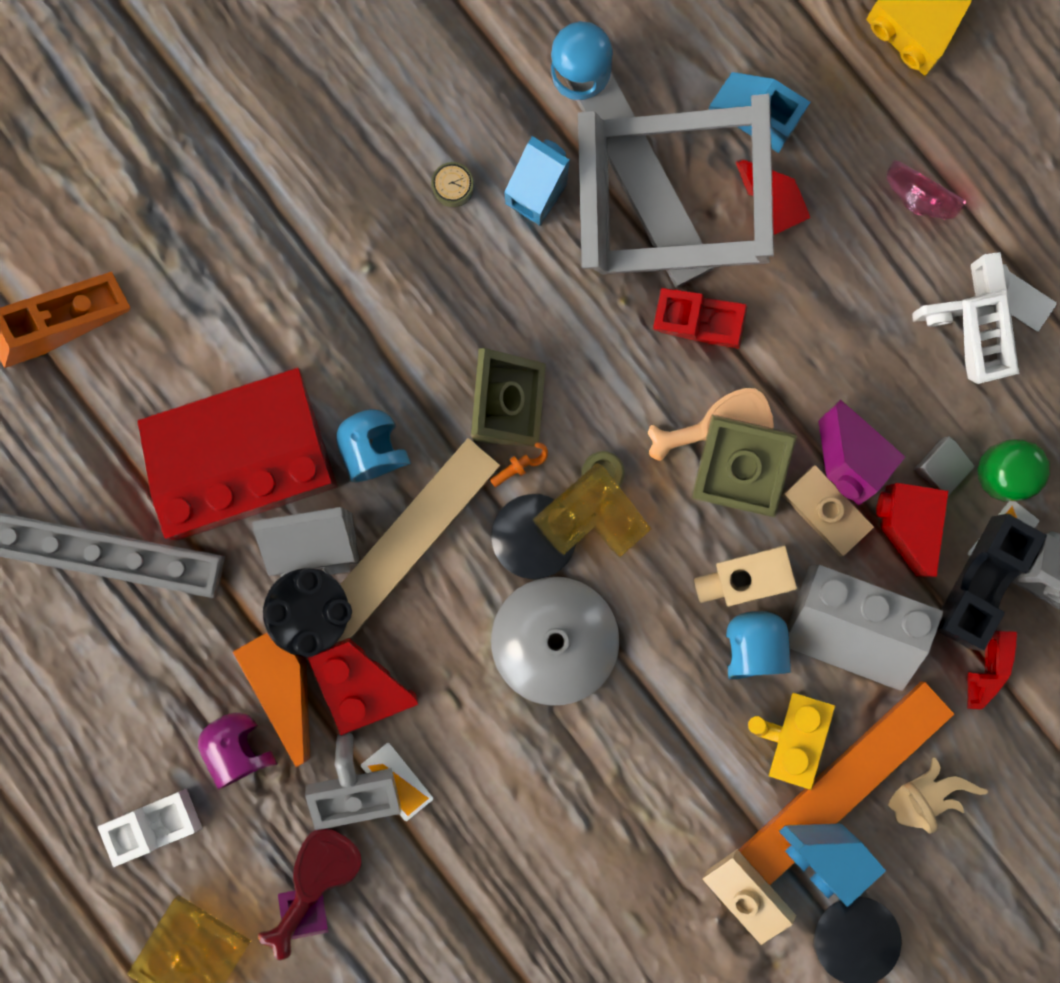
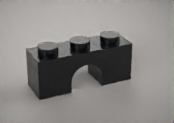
(998, 558)

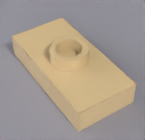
(827, 511)
(749, 897)

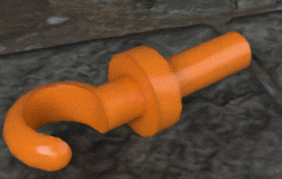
(518, 466)

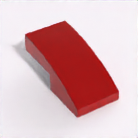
(700, 318)

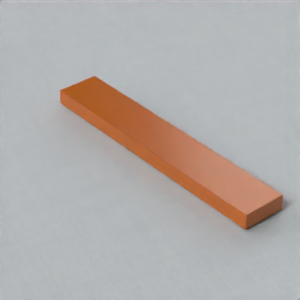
(850, 776)

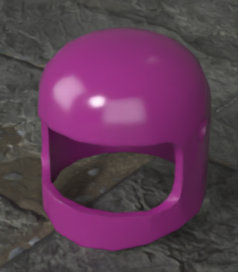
(227, 752)

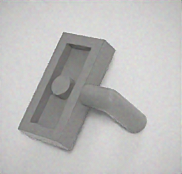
(351, 796)

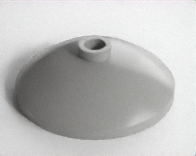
(549, 608)

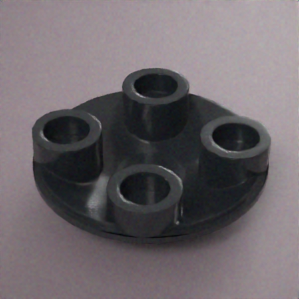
(521, 543)
(306, 612)
(857, 941)

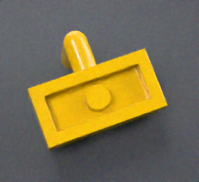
(798, 740)

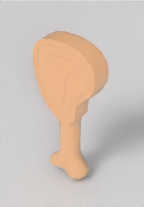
(742, 405)

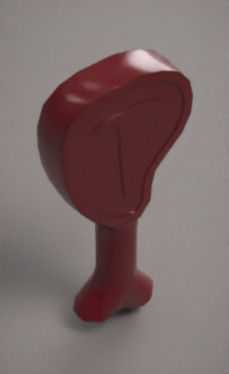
(322, 864)

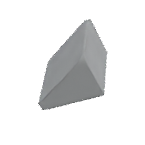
(945, 465)

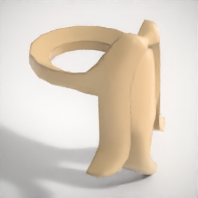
(923, 798)

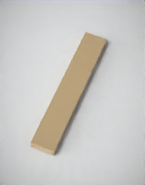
(415, 532)

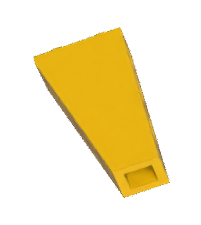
(917, 28)

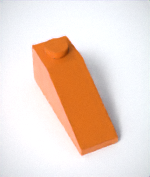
(58, 317)
(282, 690)

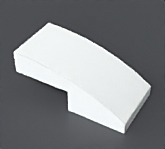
(149, 827)

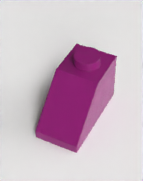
(855, 453)

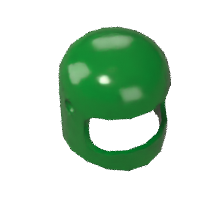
(1013, 470)

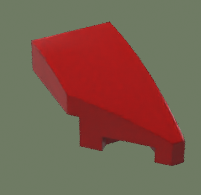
(788, 202)
(998, 669)

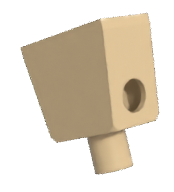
(769, 575)

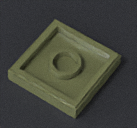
(743, 465)

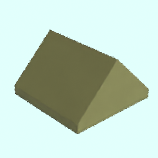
(507, 399)

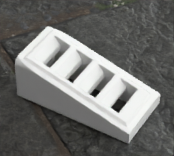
(1006, 361)

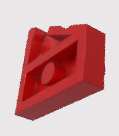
(357, 687)

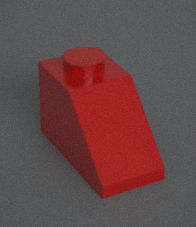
(914, 524)

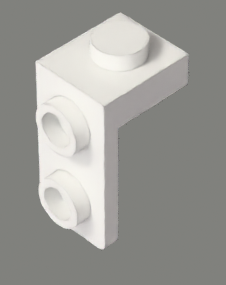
(987, 275)

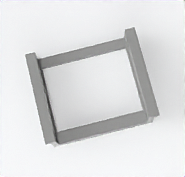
(594, 191)

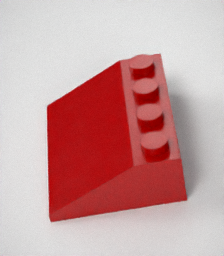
(234, 455)

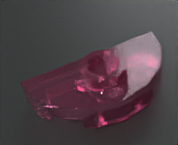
(922, 194)

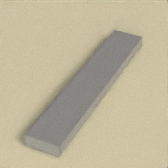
(643, 179)
(110, 555)

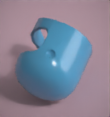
(582, 55)
(359, 456)
(758, 645)

